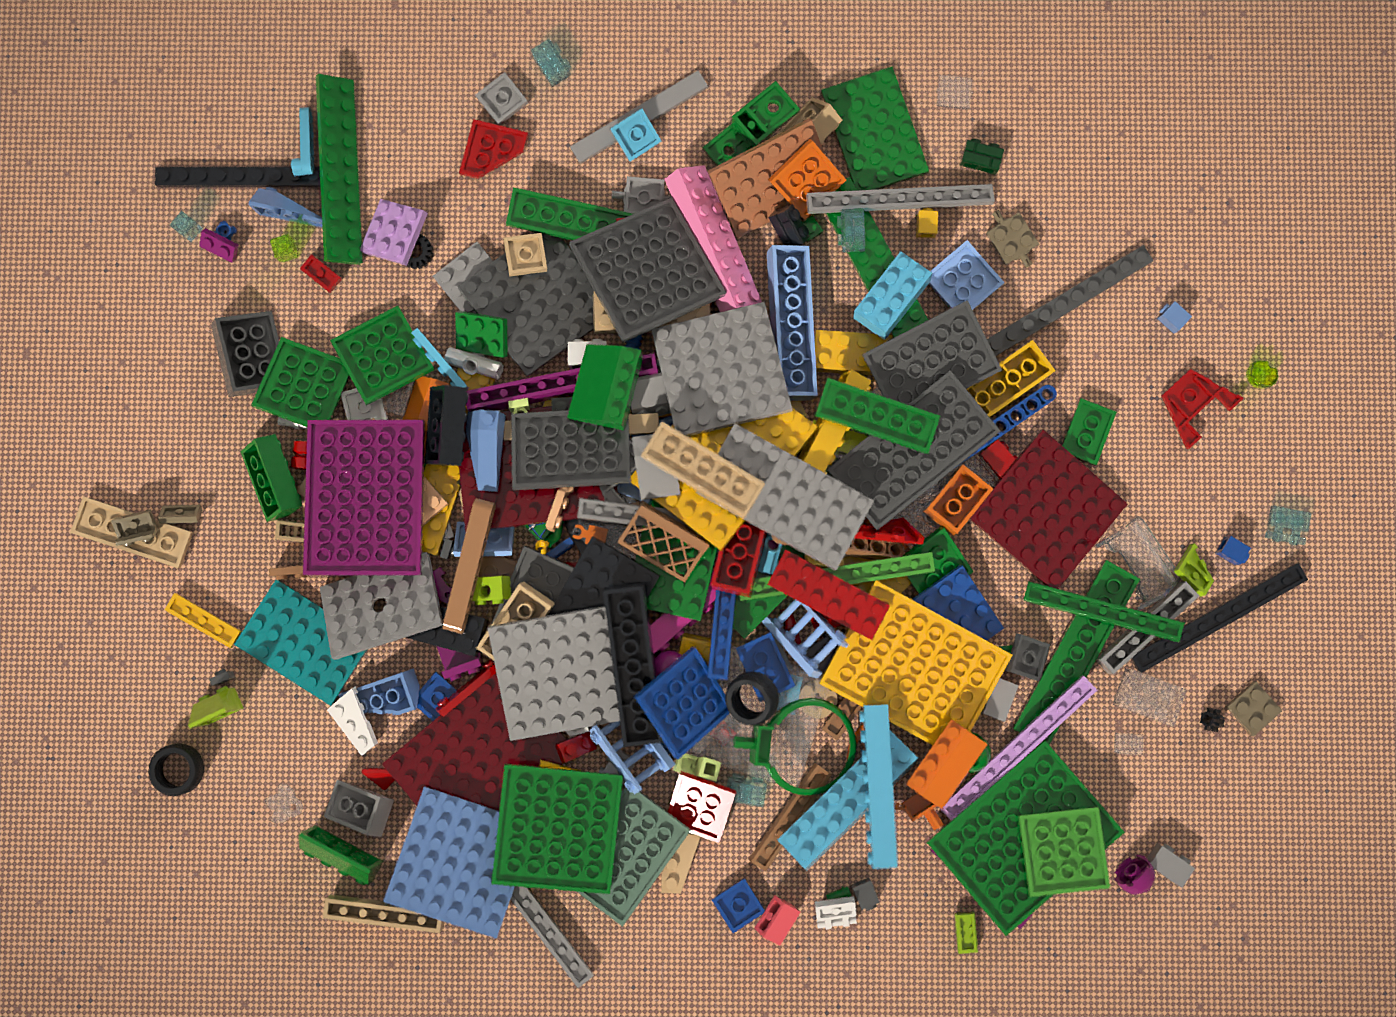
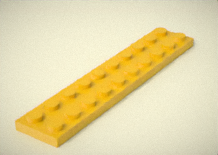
(445, 480)

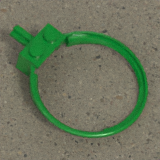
(761, 742)

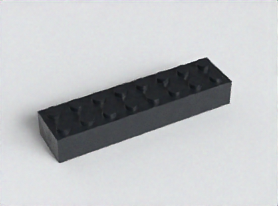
(631, 659)

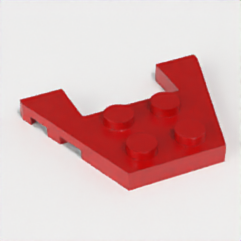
(1189, 397)

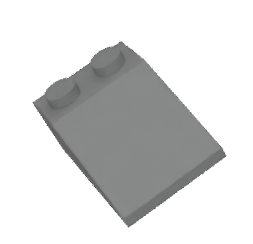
(651, 479)
(359, 808)

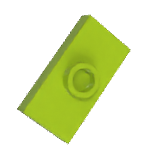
(966, 932)

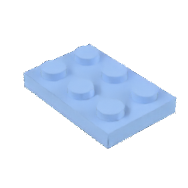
(498, 544)

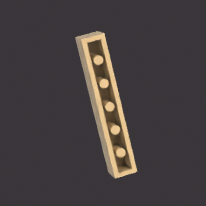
(377, 913)

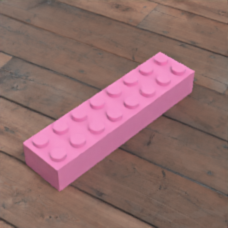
(705, 217)

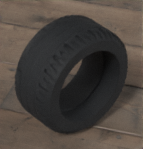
(739, 710)
(156, 769)

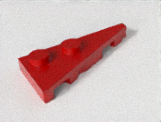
(893, 531)

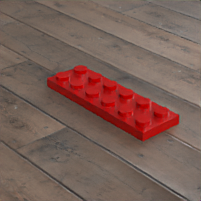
(828, 594)

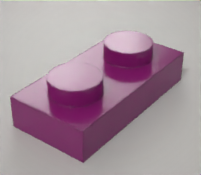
(218, 245)

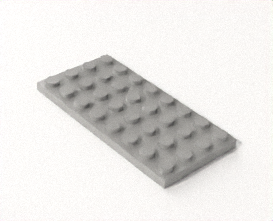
(797, 499)

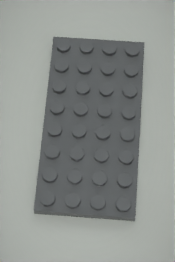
(898, 474)

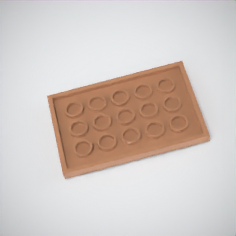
(744, 181)

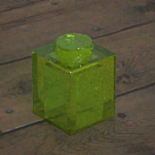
(284, 248)

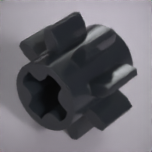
(1212, 720)

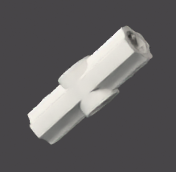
(473, 363)

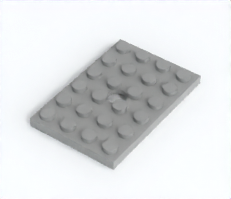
(356, 626)

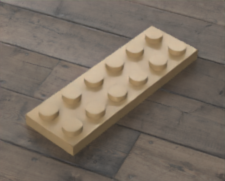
(703, 470)
(95, 523)

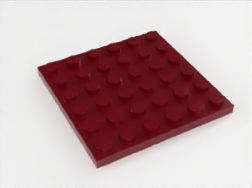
(1048, 510)

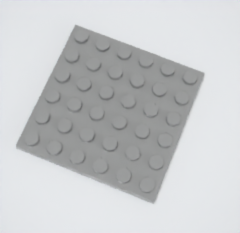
(721, 370)
(555, 672)

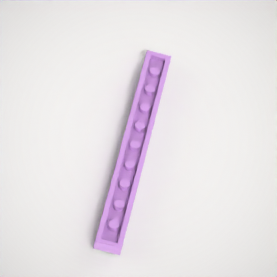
(1020, 746)

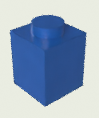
(1233, 551)

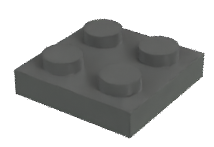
(1028, 657)

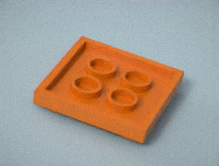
(806, 173)

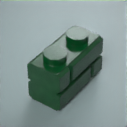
(981, 156)

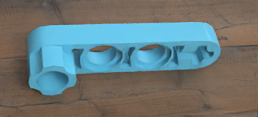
(305, 164)

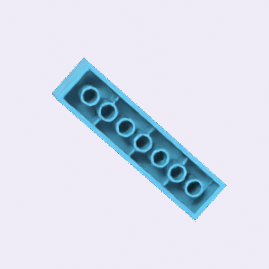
(839, 809)

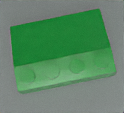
(606, 385)
(339, 854)

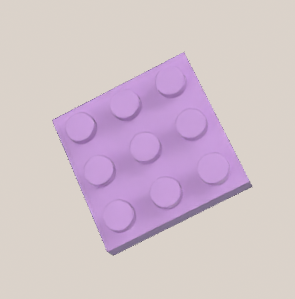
(393, 232)

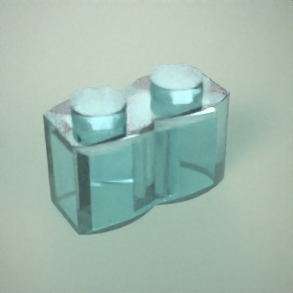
(748, 791)

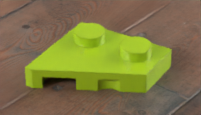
(1194, 571)

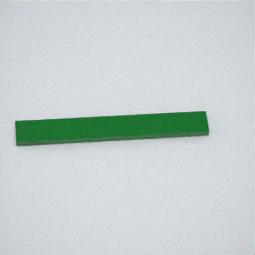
(1104, 611)

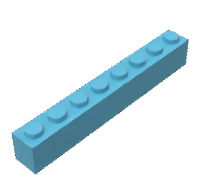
(879, 787)

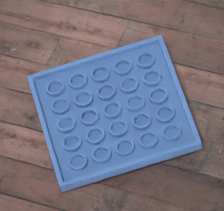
(449, 865)

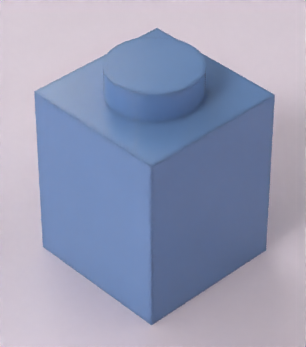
(1173, 316)

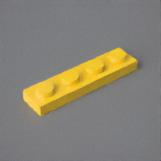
(203, 620)

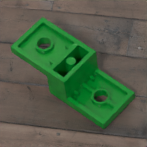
(753, 124)

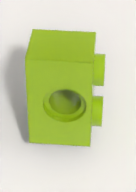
(499, 587)

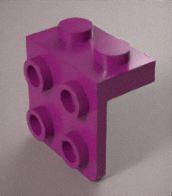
(457, 663)

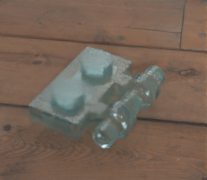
(1288, 519)

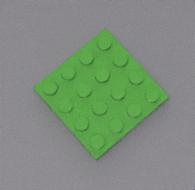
(1064, 851)

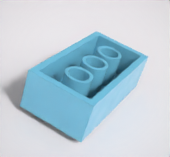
(892, 295)

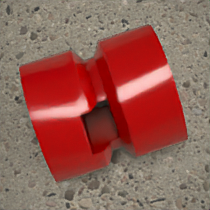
(298, 461)

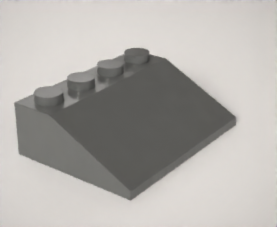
(245, 349)

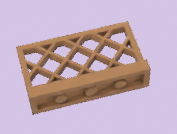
(668, 525)

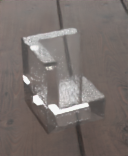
(1128, 743)

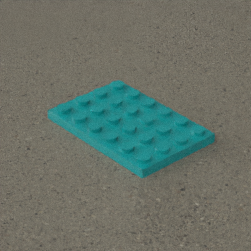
(293, 640)

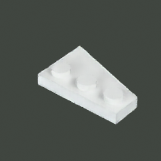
(351, 719)

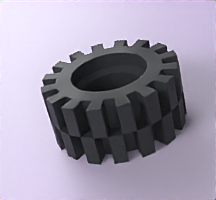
(424, 257)

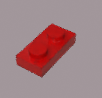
(320, 273)
(575, 747)

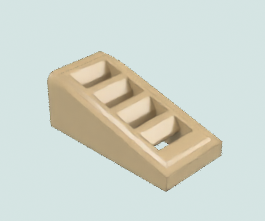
(278, 532)

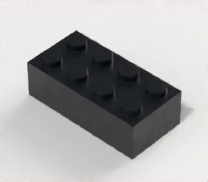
(446, 425)
(454, 641)

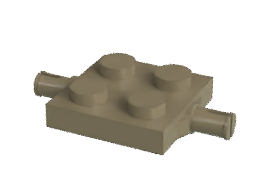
(1012, 238)

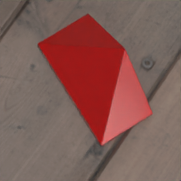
(379, 776)

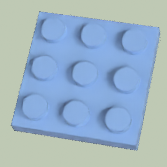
(964, 277)

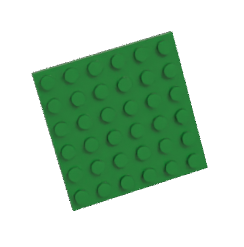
(557, 829)

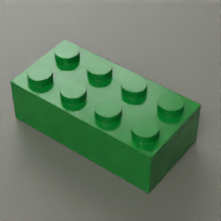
(271, 477)

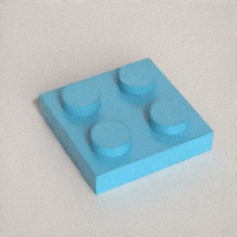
(635, 134)

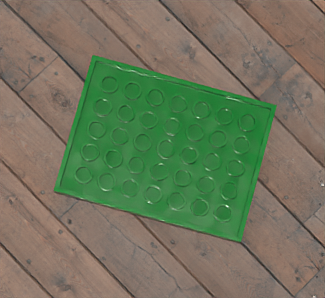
(985, 839)

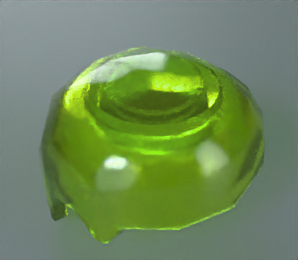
(1261, 374)

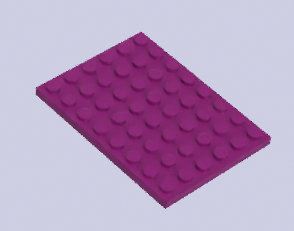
(364, 497)

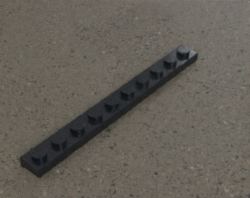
(233, 177)
(1221, 617)

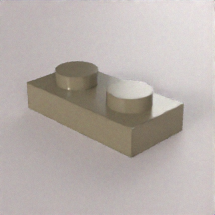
(180, 514)

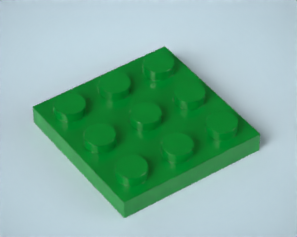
(945, 558)

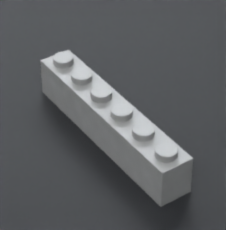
(1133, 641)

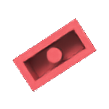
(777, 920)

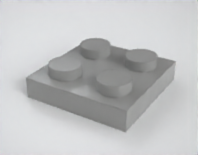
(501, 98)

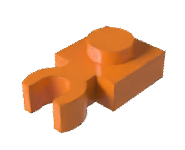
(598, 532)

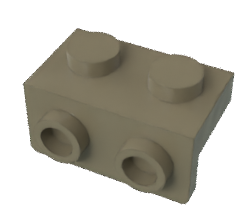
(134, 528)

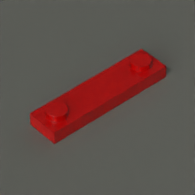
(447, 704)

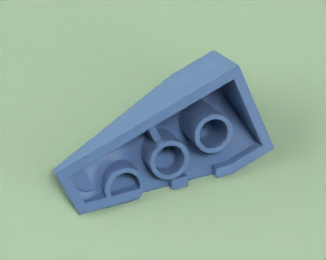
(275, 205)
(485, 444)
(390, 695)

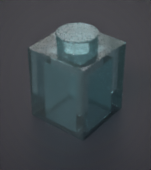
(186, 226)

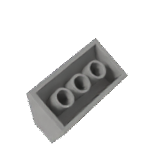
(650, 396)

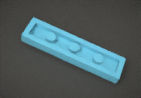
(433, 355)

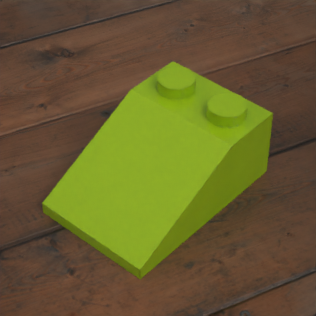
(215, 707)

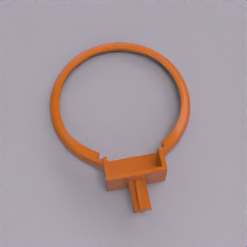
(914, 806)

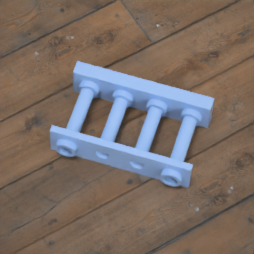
(798, 652)
(662, 759)

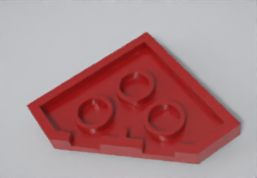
(490, 148)

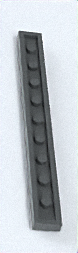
(1069, 300)

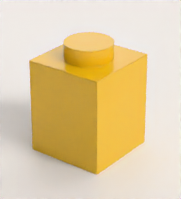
(926, 223)

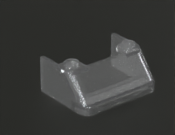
(1144, 559)

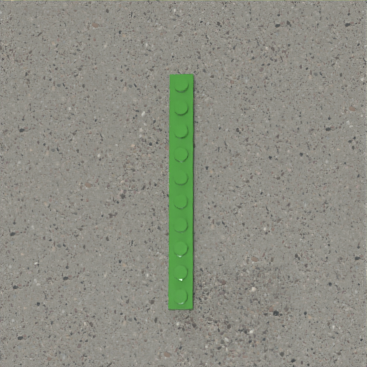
(862, 572)

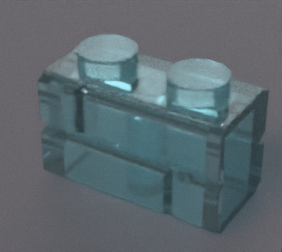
(550, 62)
(852, 230)

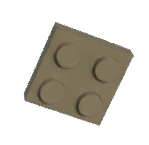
(1253, 708)

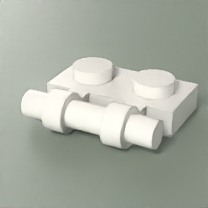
(835, 912)

